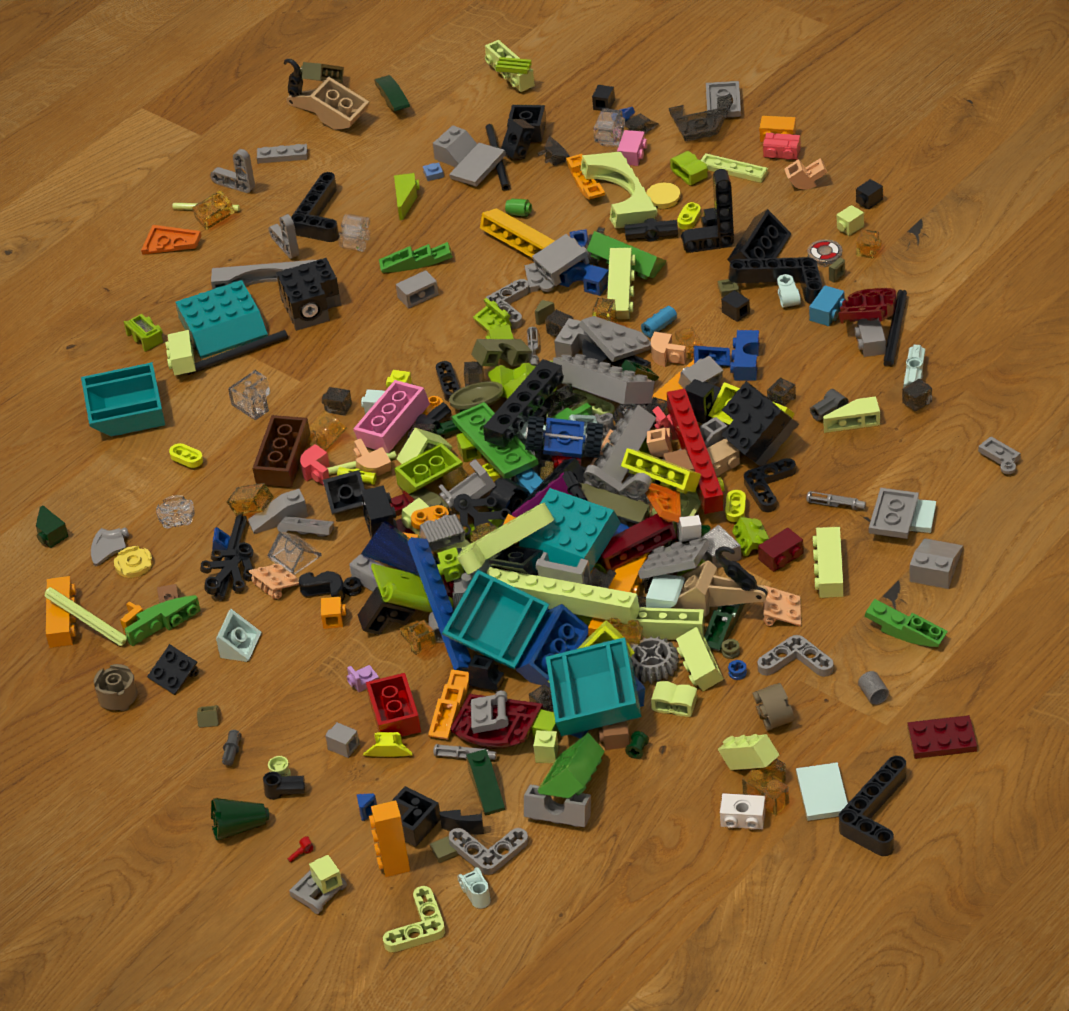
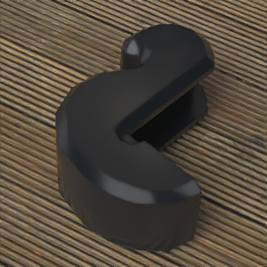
(324, 583)

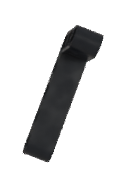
(306, 216)
(723, 232)
(769, 269)
(856, 816)

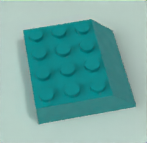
(221, 319)
(123, 400)
(577, 531)
(496, 619)
(593, 687)

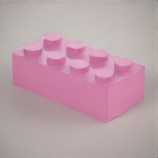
(392, 416)

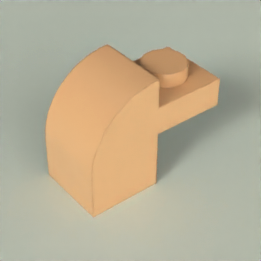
(805, 177)
(664, 351)
(659, 442)
(373, 462)

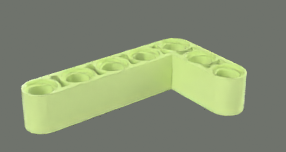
(476, 553)

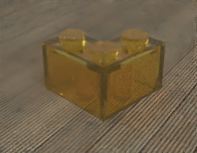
(768, 783)

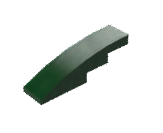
(392, 93)
(722, 624)

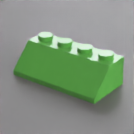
(646, 263)
(573, 769)

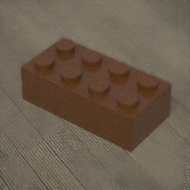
(281, 450)

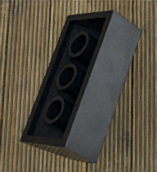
(761, 239)

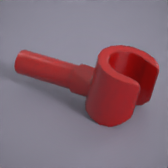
(306, 847)

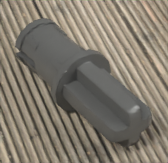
(231, 747)

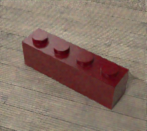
(636, 542)

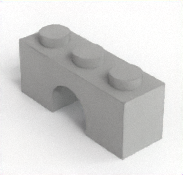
(542, 807)

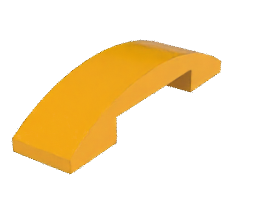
(587, 187)

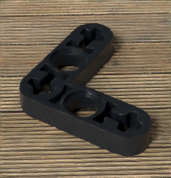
(786, 468)

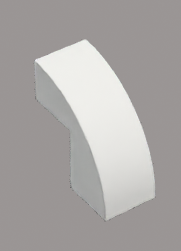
(688, 528)

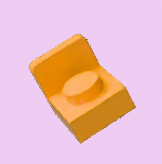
(130, 617)

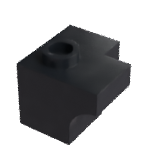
(484, 673)

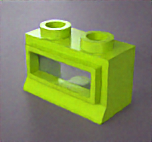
(144, 330)

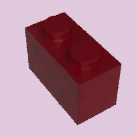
(780, 549)

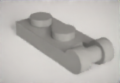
(306, 526)

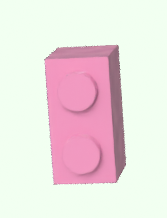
(632, 146)

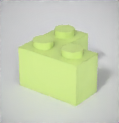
(420, 442)

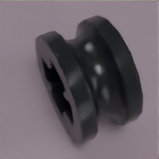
(352, 581)

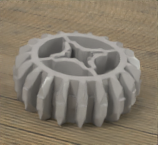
(652, 665)

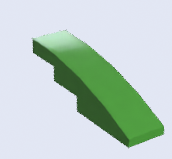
(408, 259)

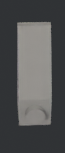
(287, 504)

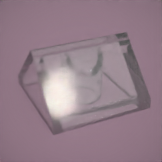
(292, 552)

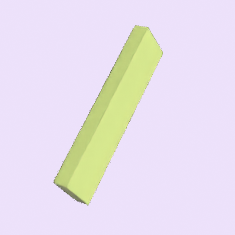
(735, 168)

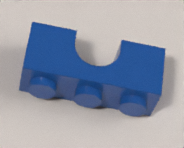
(593, 277)
(745, 355)

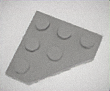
(615, 339)

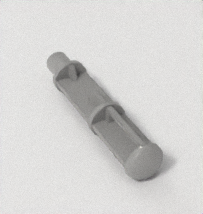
(533, 345)
(834, 500)
(458, 751)

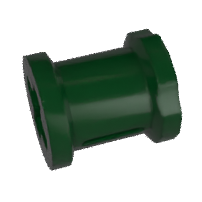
(637, 744)

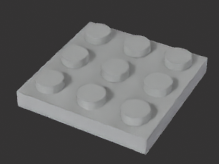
(674, 558)

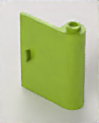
(402, 588)

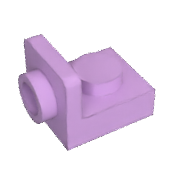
(360, 677)

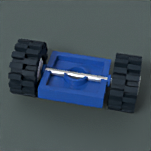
(564, 437)

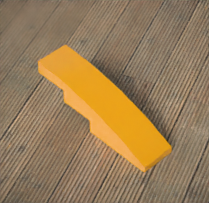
(449, 704)

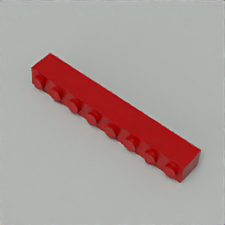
(692, 441)

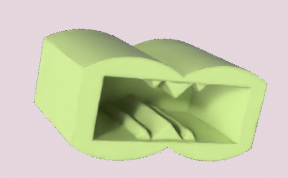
(674, 698)

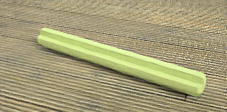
(85, 616)

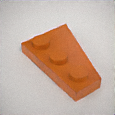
(170, 239)
(665, 502)

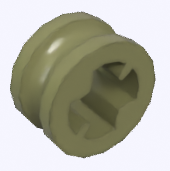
(730, 654)

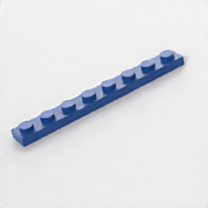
(438, 599)

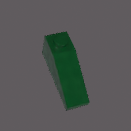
(485, 782)

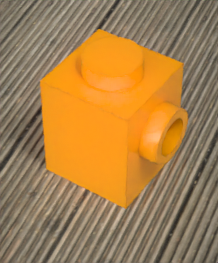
(332, 612)

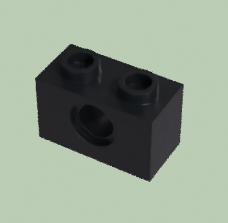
(517, 138)

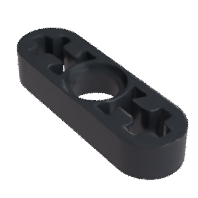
(450, 375)

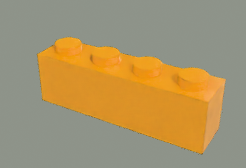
(59, 621)
(390, 839)

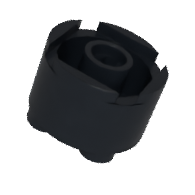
(508, 495)

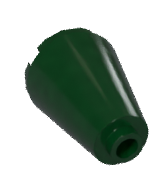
(236, 816)

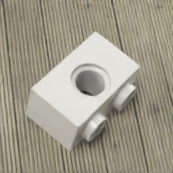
(742, 811)

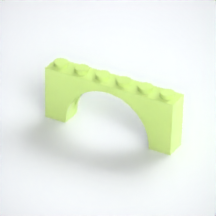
(614, 168)

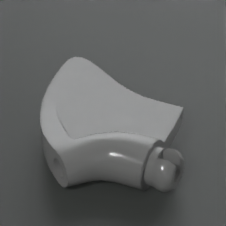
(107, 544)

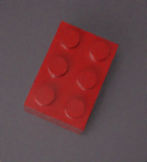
(393, 705)

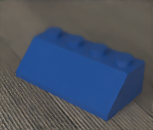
(557, 634)

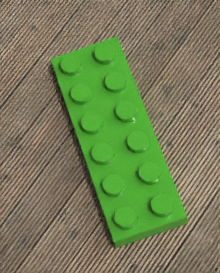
(507, 460)

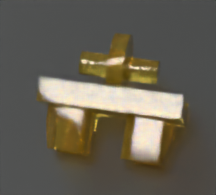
(631, 632)

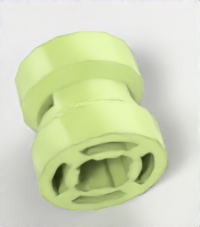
(280, 765)

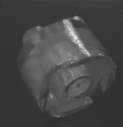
(354, 232)

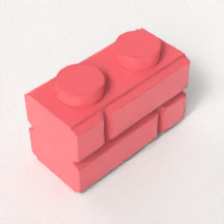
(781, 146)

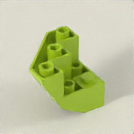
(510, 378)

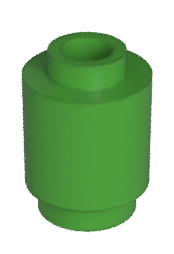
(518, 207)

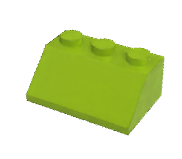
(426, 468)

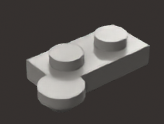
(537, 279)
(1001, 454)

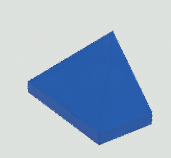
(718, 354)

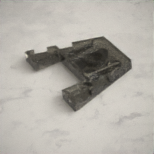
(702, 123)

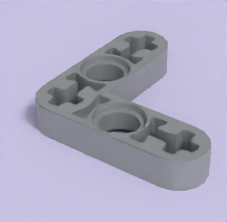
(242, 181)
(285, 236)
(517, 290)
(632, 488)
(799, 650)
(486, 855)

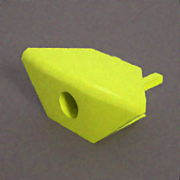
(388, 745)

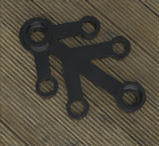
(479, 517)
(242, 552)

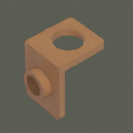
(167, 593)

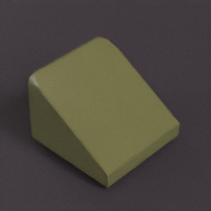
(543, 310)
(208, 716)

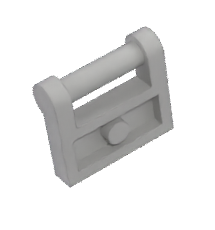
(482, 712)
(306, 890)

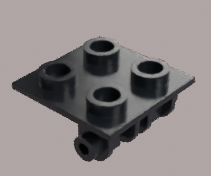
(173, 669)

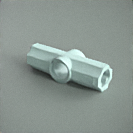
(914, 364)

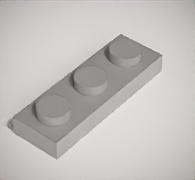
(282, 153)

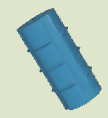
(659, 321)

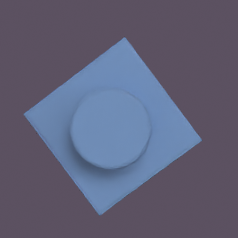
(433, 171)

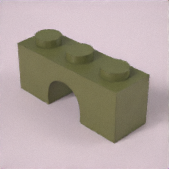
(489, 351)

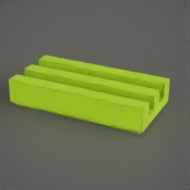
(513, 65)

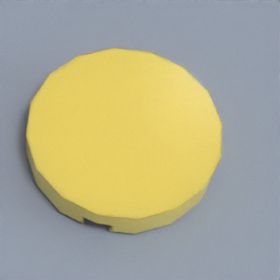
(664, 195)
(133, 562)

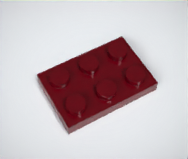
(942, 737)

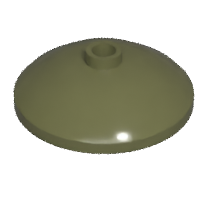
(476, 394)

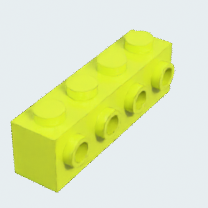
(661, 470)

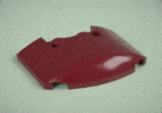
(520, 721)

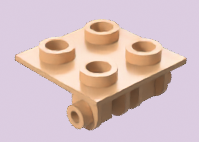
(273, 579)
(781, 606)

